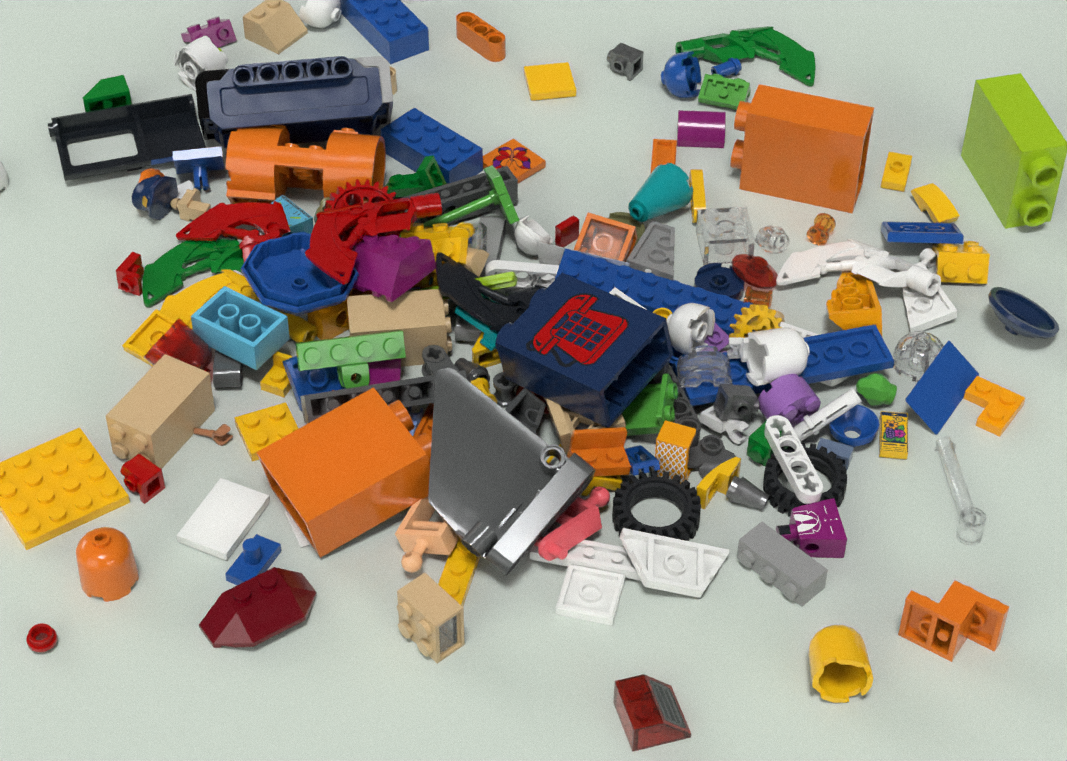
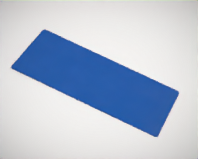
(941, 387)

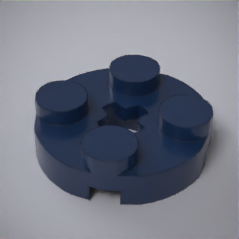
(712, 273)

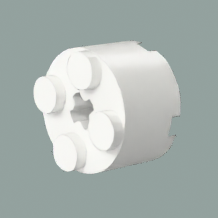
(198, 57)

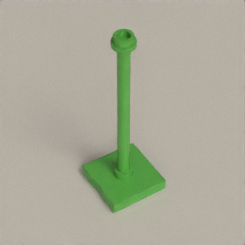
(497, 196)

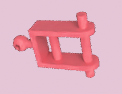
(577, 524)

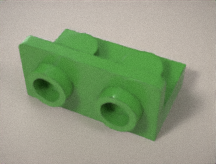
(723, 91)

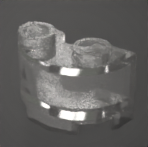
(704, 365)

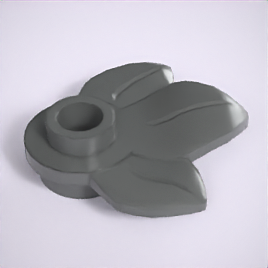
(708, 454)

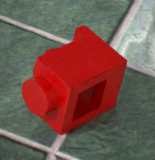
(143, 477)

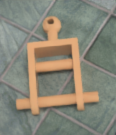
(422, 536)

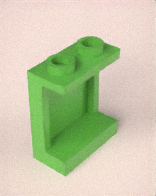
(651, 408)

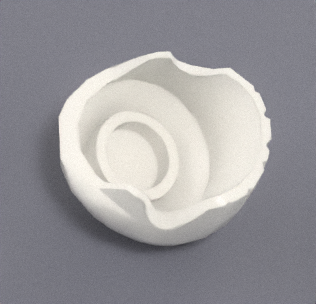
(527, 235)

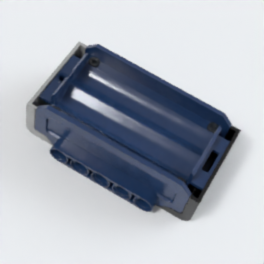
(302, 94)

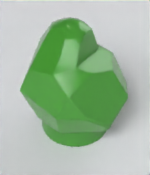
(876, 389)

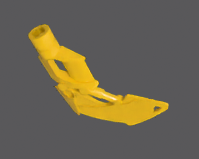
(195, 296)

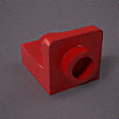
(130, 274)

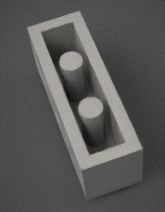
(781, 564)

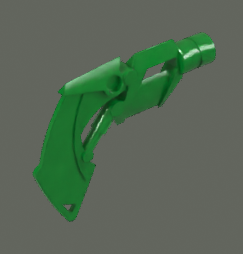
(750, 42)
(168, 271)

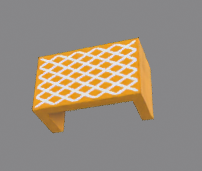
(673, 449)

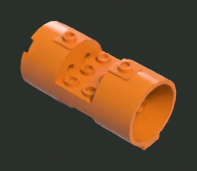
(266, 163)

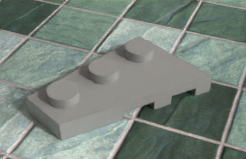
(655, 251)

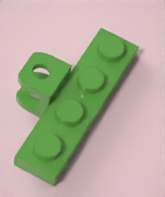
(351, 354)

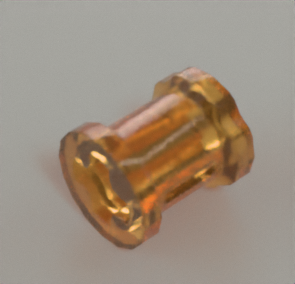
(822, 227)
(758, 297)

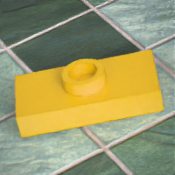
(896, 171)

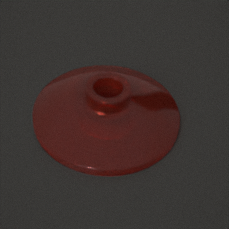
(754, 271)

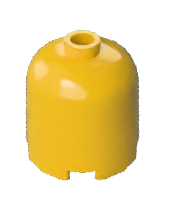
(839, 663)

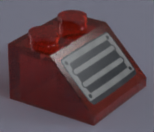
(649, 712)

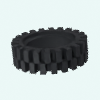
(663, 487)

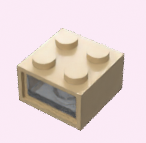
(430, 618)

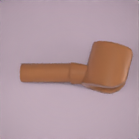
(219, 436)

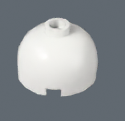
(320, 12)
(690, 326)

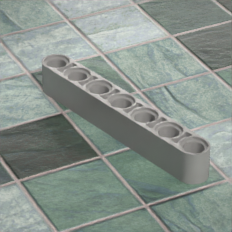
(495, 238)

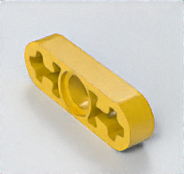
(698, 201)

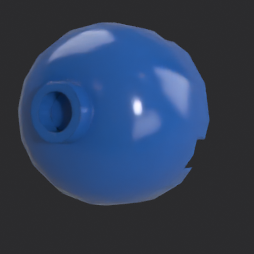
(682, 75)

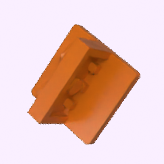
(602, 450)

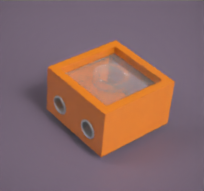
(606, 238)

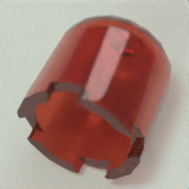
(183, 345)

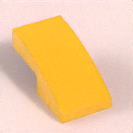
(936, 203)
(718, 480)

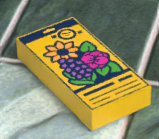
(893, 435)

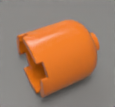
(106, 564)

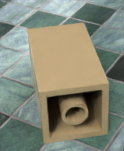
(415, 313)
(161, 411)

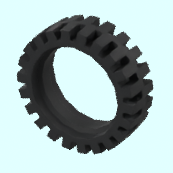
(823, 462)

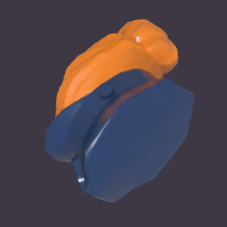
(154, 193)

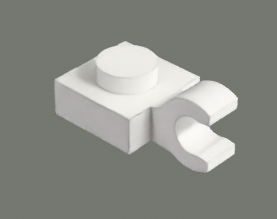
(731, 426)

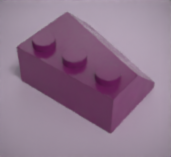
(392, 264)

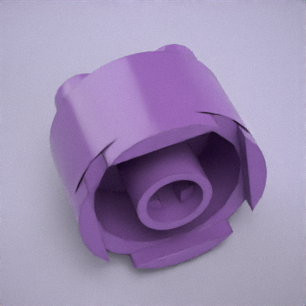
(789, 398)

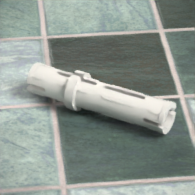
(827, 414)

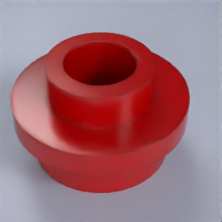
(41, 638)

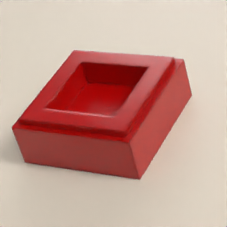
(567, 231)

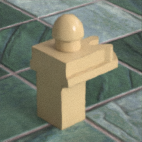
(190, 205)

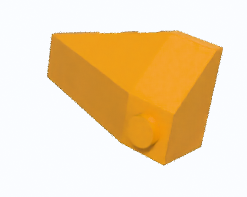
(854, 303)

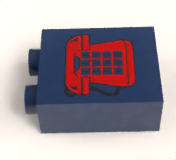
(584, 349)

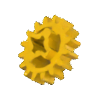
(754, 318)

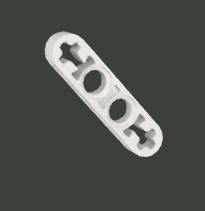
(534, 270)
(797, 458)

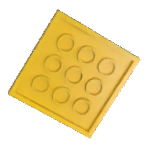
(57, 488)

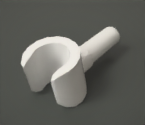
(928, 257)

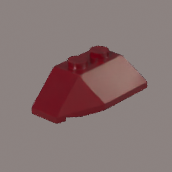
(258, 609)

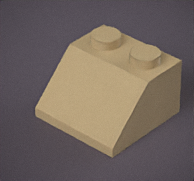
(273, 25)

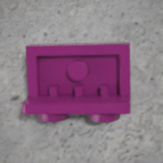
(218, 30)

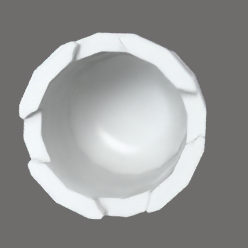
(773, 354)

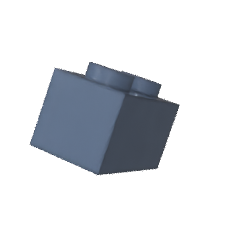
(841, 450)

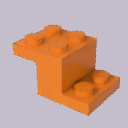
(948, 624)

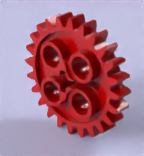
(356, 195)

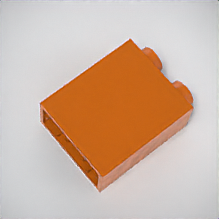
(802, 147)
(349, 470)

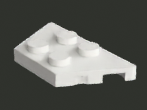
(672, 562)

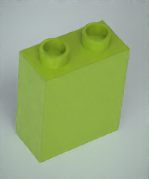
(1014, 150)

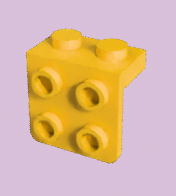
(962, 262)

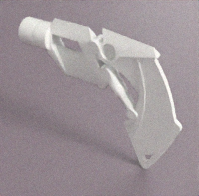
(861, 260)

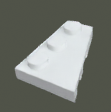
(926, 310)

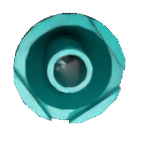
(661, 193)

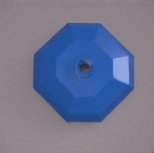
(289, 280)

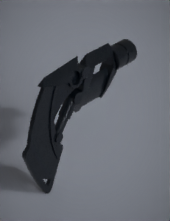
(463, 289)

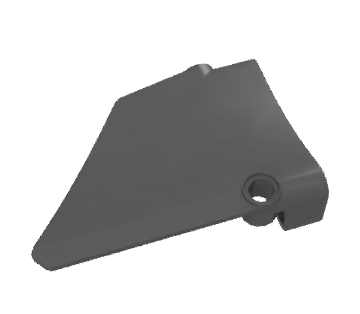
(493, 474)

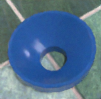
(856, 419)

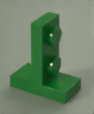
(426, 178)

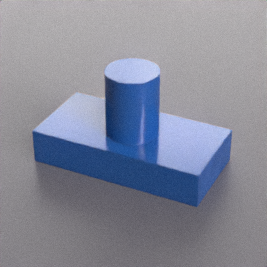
(255, 559)

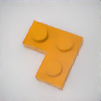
(999, 404)

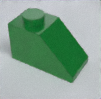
(107, 94)

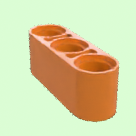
(481, 36)

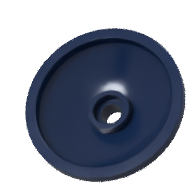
(1021, 314)

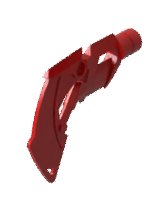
(224, 218)
(336, 256)

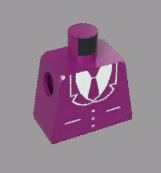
(816, 530)

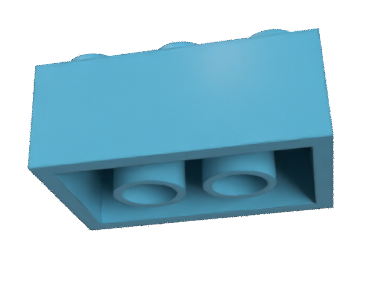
(241, 327)

